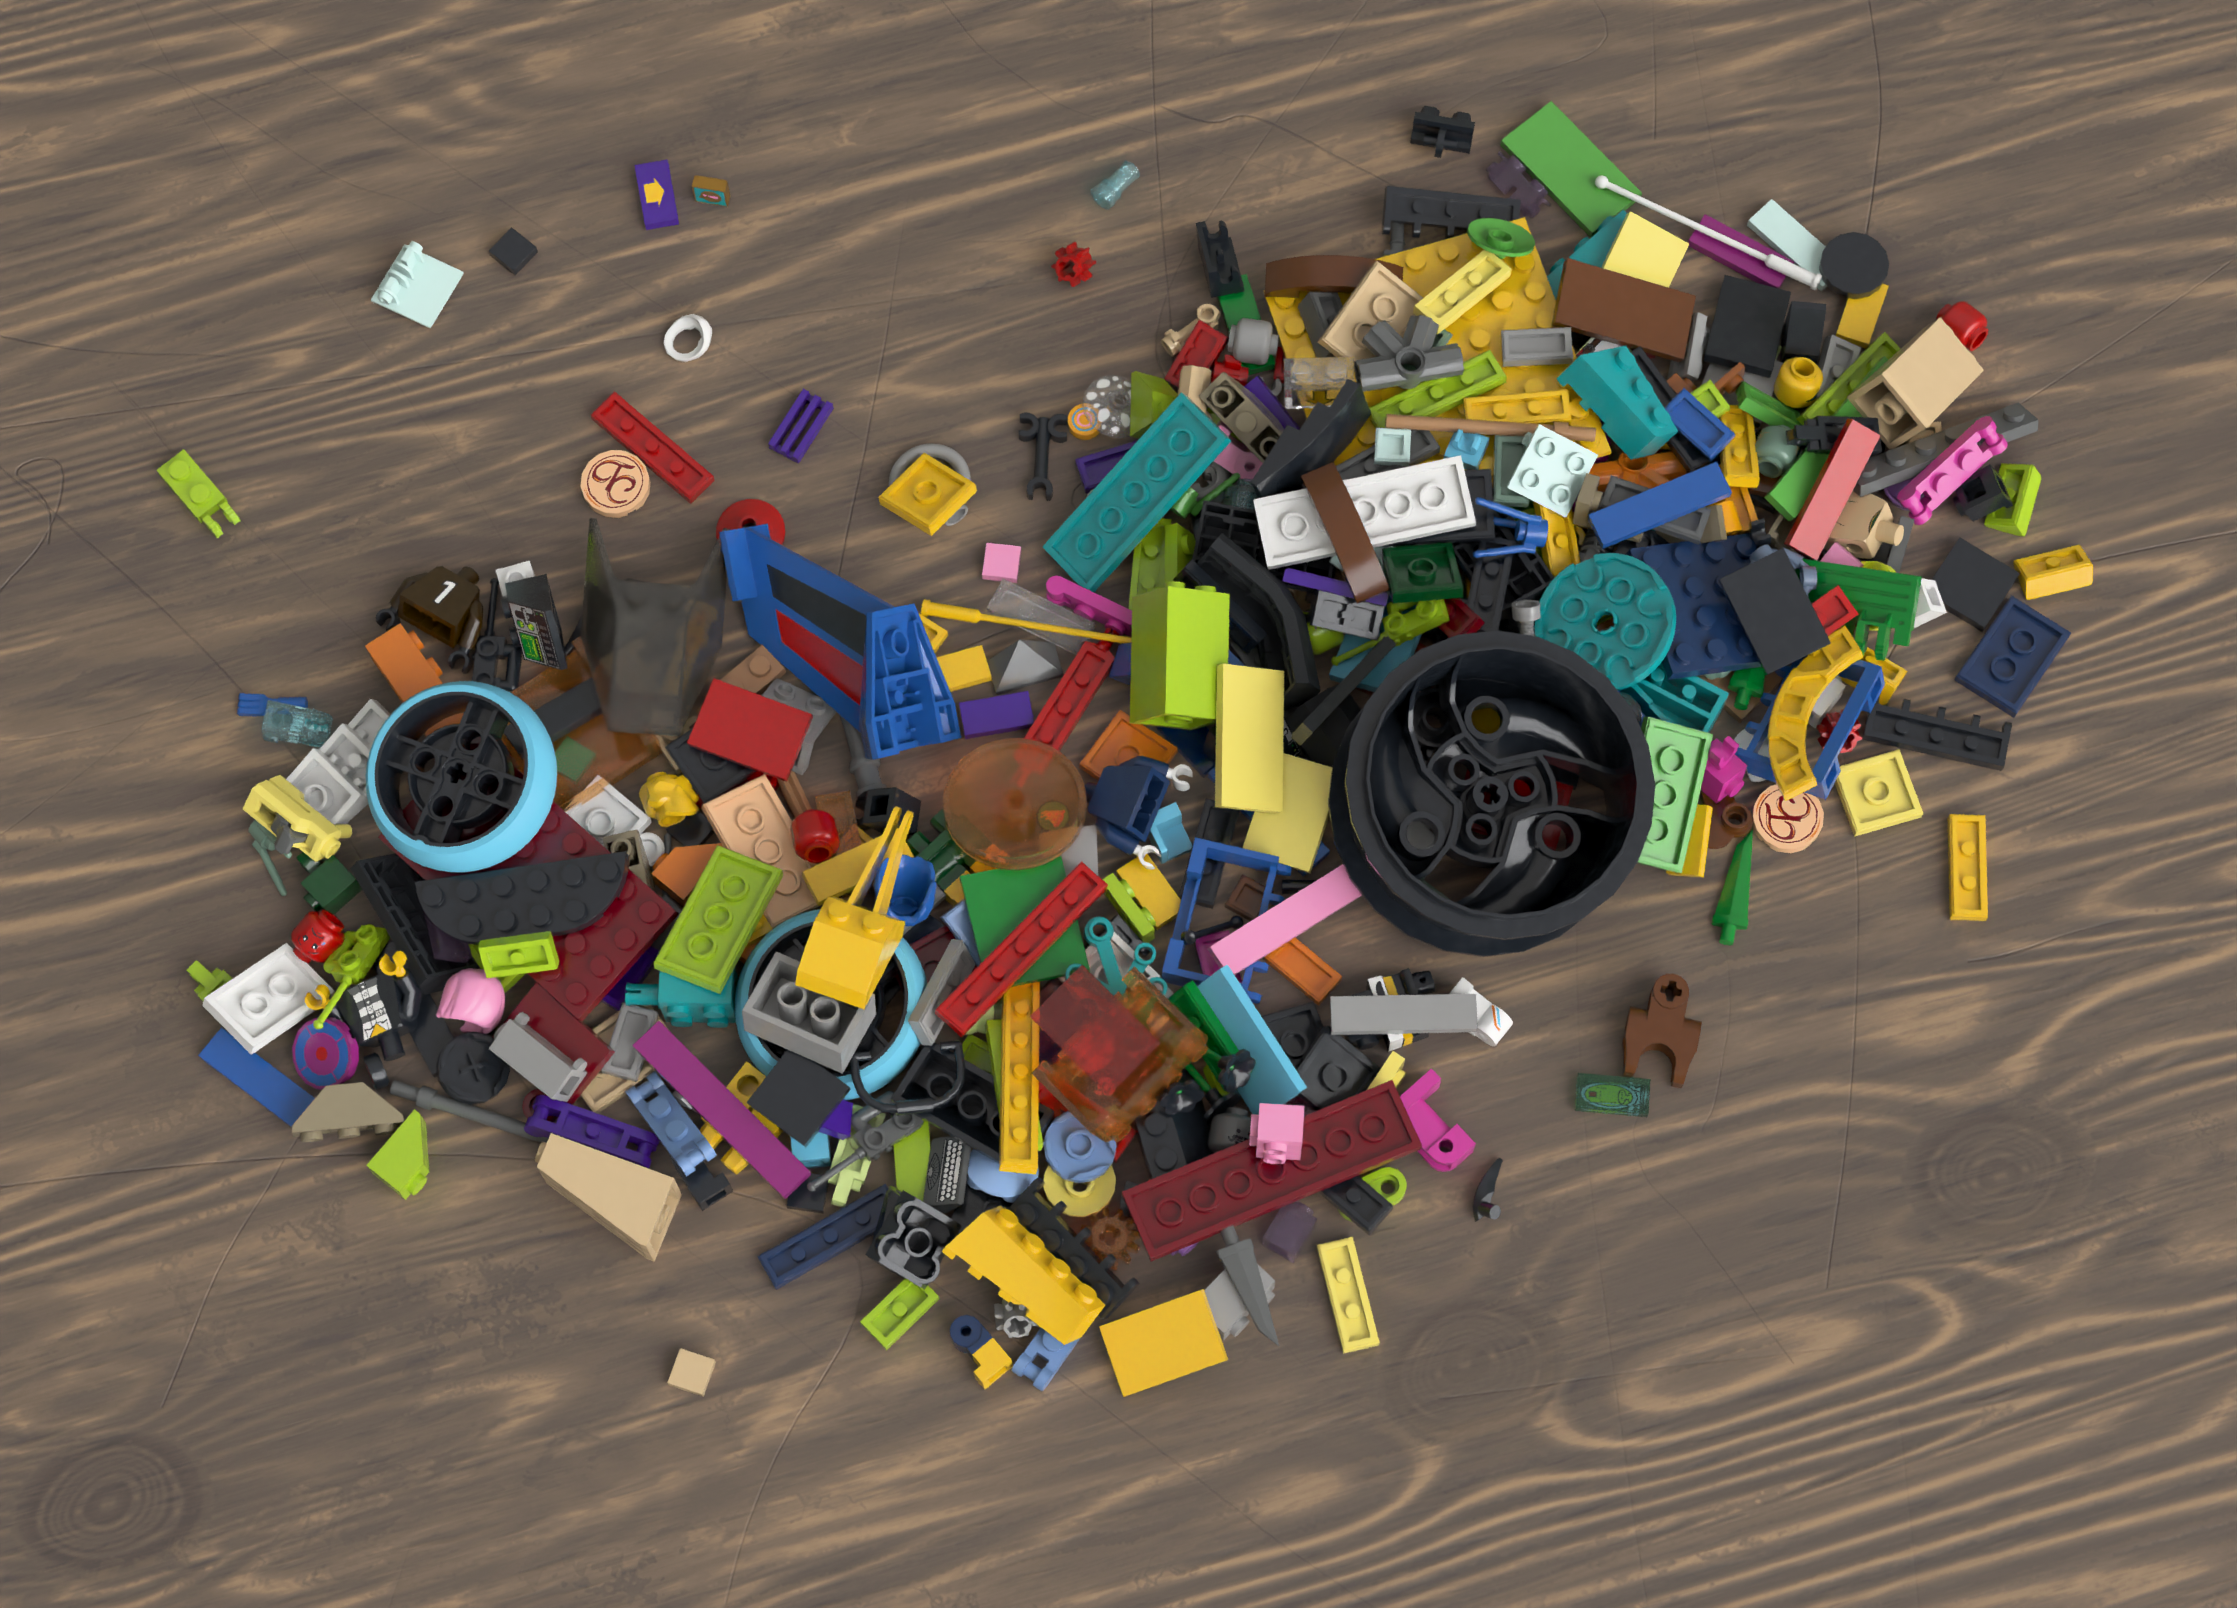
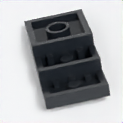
(1315, 445)

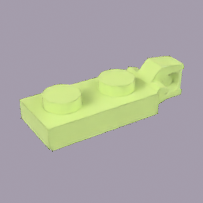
(855, 1174)

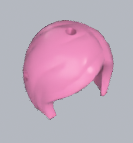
(473, 999)

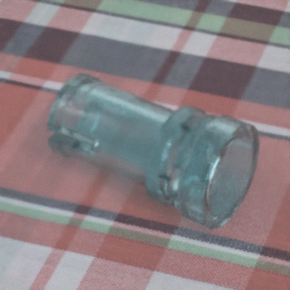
(1110, 189)

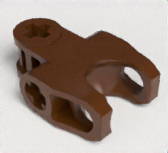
(1662, 1029)

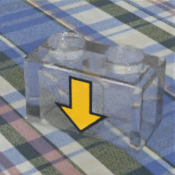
(1315, 380)

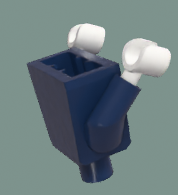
(1129, 800)

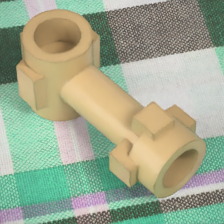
(1175, 341)

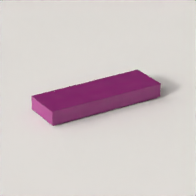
(1733, 258)

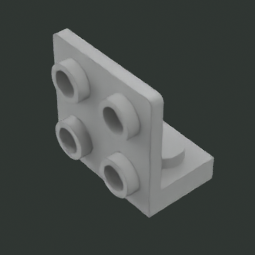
(808, 702)

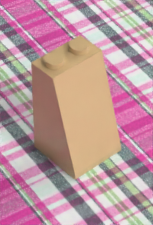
(1916, 383)
(614, 1192)

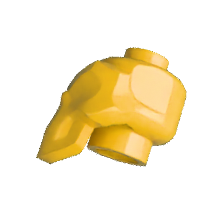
(668, 798)

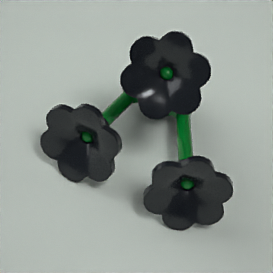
(1234, 1074)

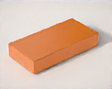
(1304, 970)

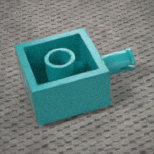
(686, 1002)

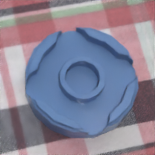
(1076, 1152)

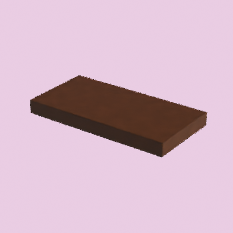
(1623, 310)

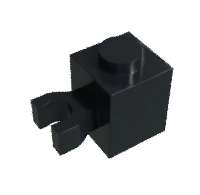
(880, 805)

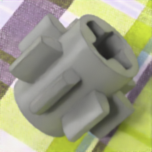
(1012, 1319)

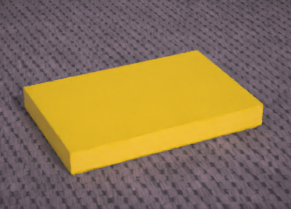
(1163, 1343)

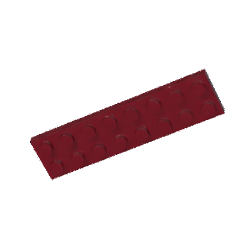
(1240, 1187)

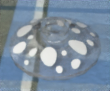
(1103, 411)

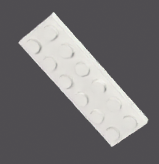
(1391, 505)

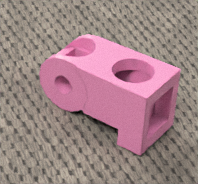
(1237, 456)

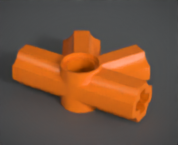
(1644, 471)

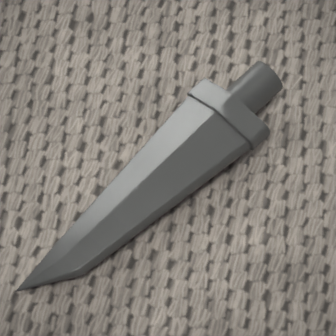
(1243, 1271)

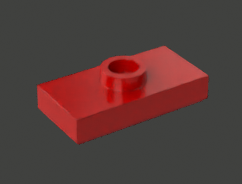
(1199, 350)

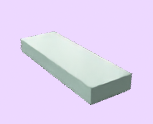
(1788, 237)

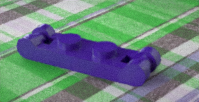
(591, 1130)

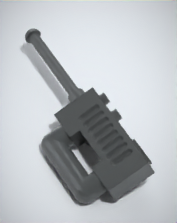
(873, 1140)

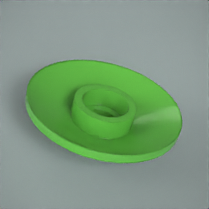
(1501, 237)

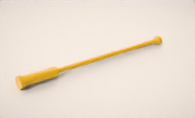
(974, 616)

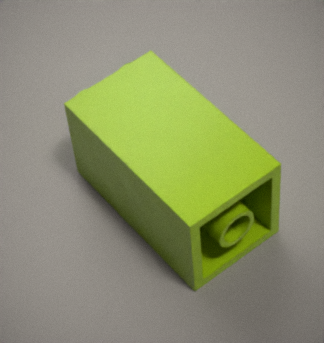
(1176, 653)

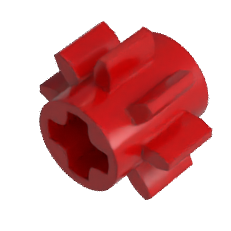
(1073, 273)
(1232, 368)
(1827, 726)

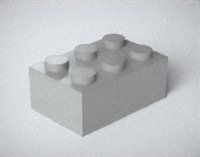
(804, 1019)

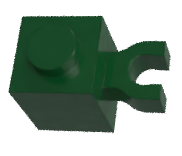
(328, 884)

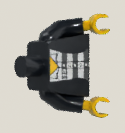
(378, 1008)

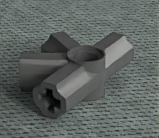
(1412, 349)

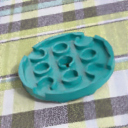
(1615, 587)

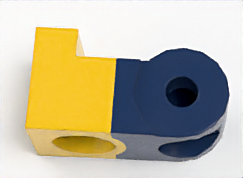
(972, 1338)

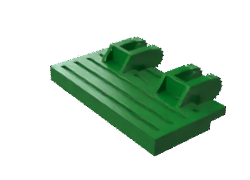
(1879, 598)

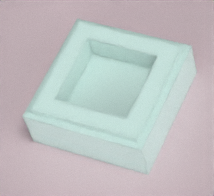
(1392, 446)

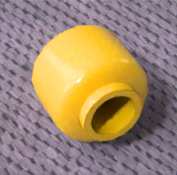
(1798, 382)

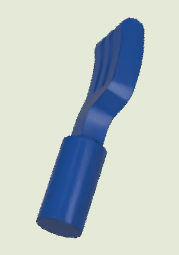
(256, 703)

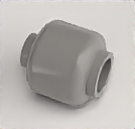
(1252, 341)

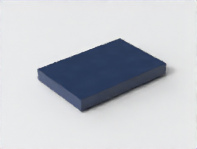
(2012, 656)

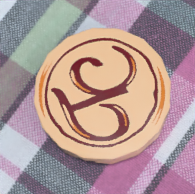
(615, 483)
(1787, 824)

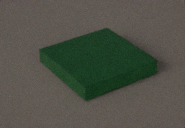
(1422, 572)

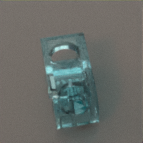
(295, 724)

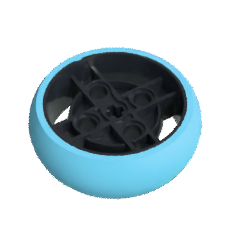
(436, 837)
(886, 1058)

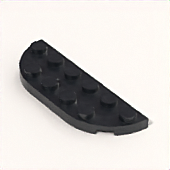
(525, 899)

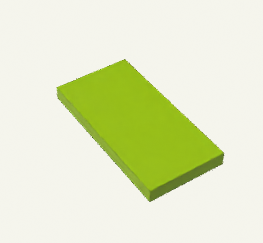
(718, 919)

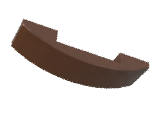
(1319, 274)
(1346, 532)

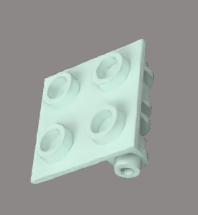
(417, 285)
(1551, 470)

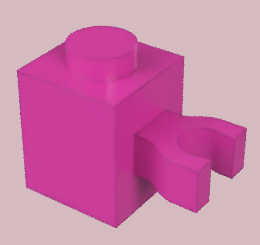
(1723, 770)

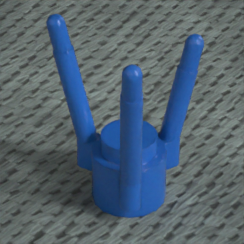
(1529, 530)

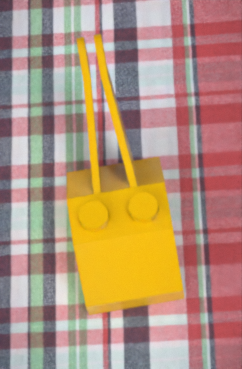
(851, 942)

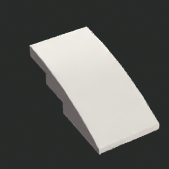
(336, 773)

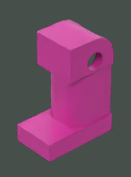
(1432, 1129)

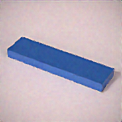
(1659, 505)
(256, 1077)

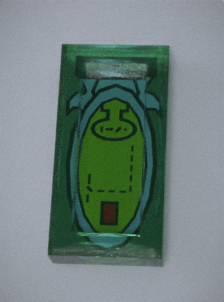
(1612, 1095)

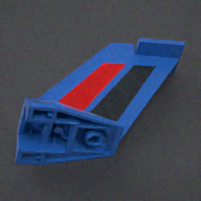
(842, 644)

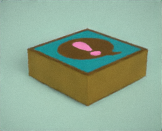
(711, 190)

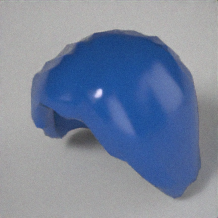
(913, 889)

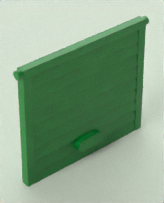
(1003, 899)

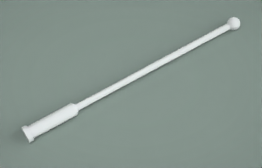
(1771, 261)

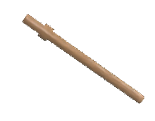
(1485, 427)

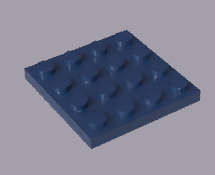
(1707, 630)

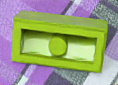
(2022, 486)

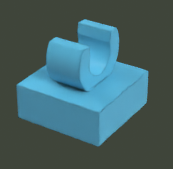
(1469, 446)

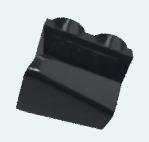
(911, 1237)

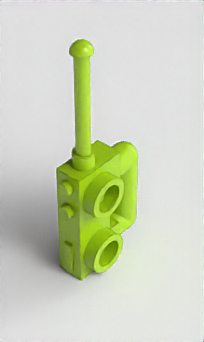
(1404, 626)
(352, 965)

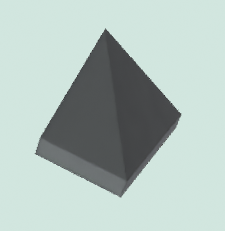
(1024, 665)

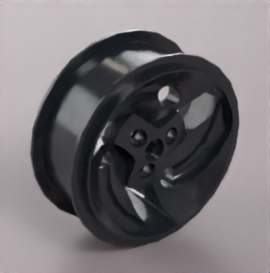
(1551, 713)

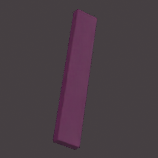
(722, 1110)

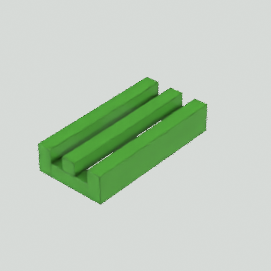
(1765, 407)

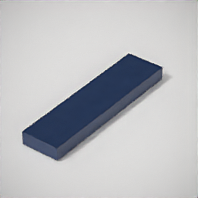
(823, 1239)

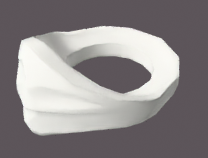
(687, 323)

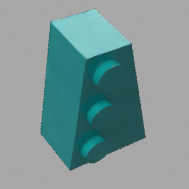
(1622, 399)
(1679, 701)

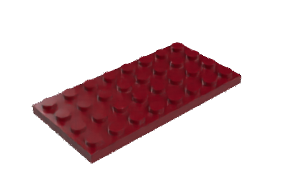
(590, 958)

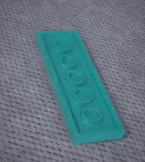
(1136, 493)

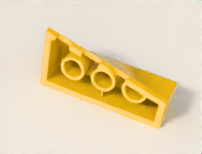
(1027, 1274)

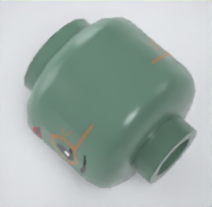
(1773, 452)

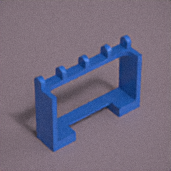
(1827, 768)
(1230, 854)

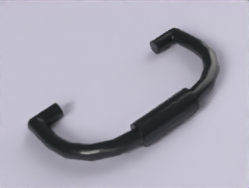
(913, 1105)

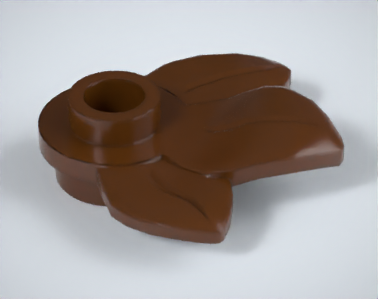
(1721, 829)

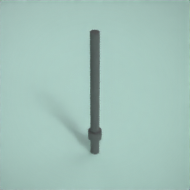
(428, 1098)

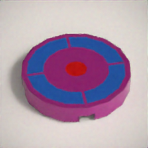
(325, 1054)

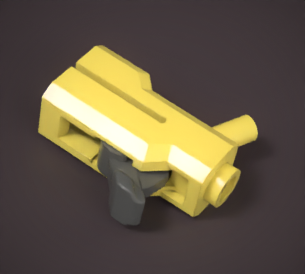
(293, 821)

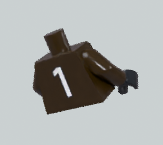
(441, 606)

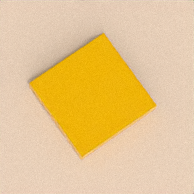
(927, 494)

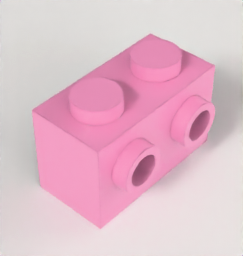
(1277, 1132)

